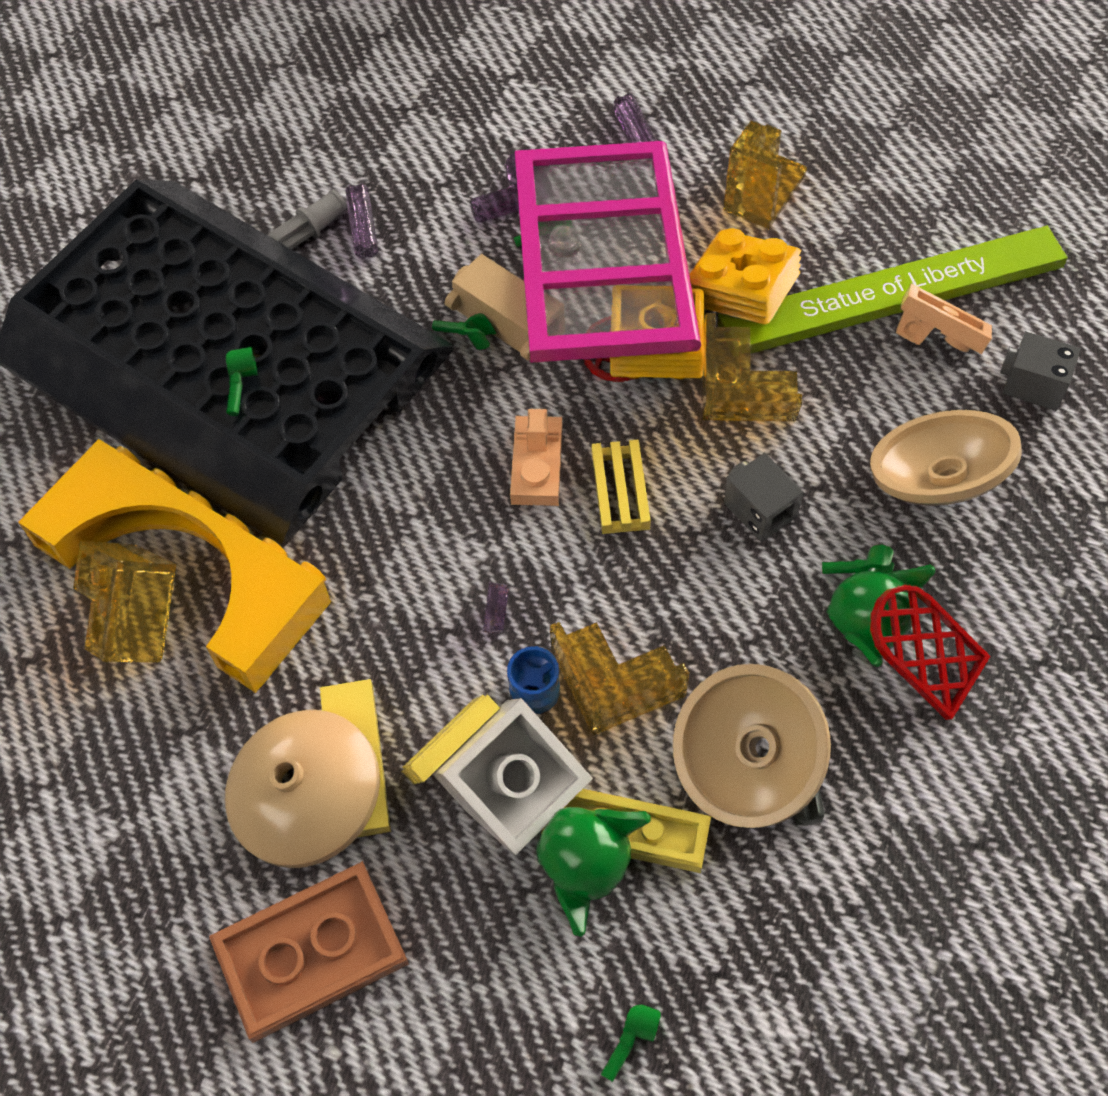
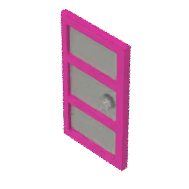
(603, 253)

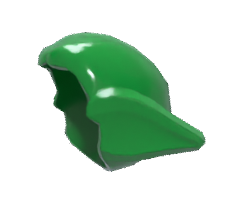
(856, 597)
(586, 856)

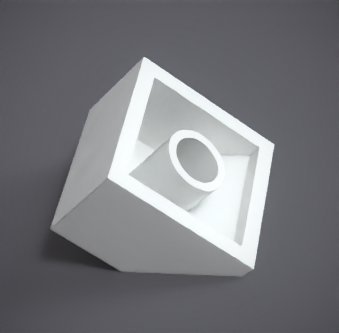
(513, 775)

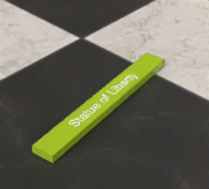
(882, 291)

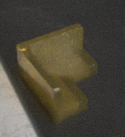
(758, 177)
(733, 390)
(128, 600)
(614, 691)

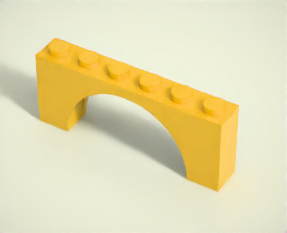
(114, 495)

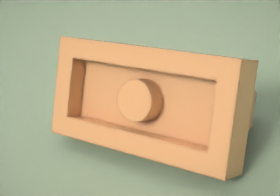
(926, 311)
(536, 459)

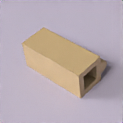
(498, 295)

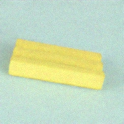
(616, 454)
(449, 739)

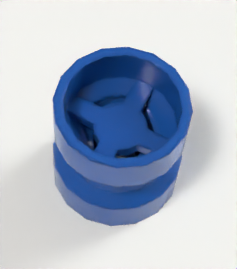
(534, 669)

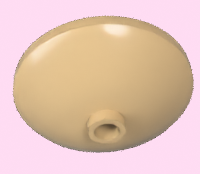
(946, 457)
(719, 738)
(322, 803)

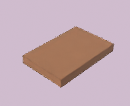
(307, 951)

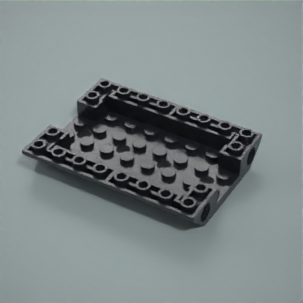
(162, 377)

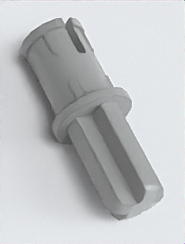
(310, 220)

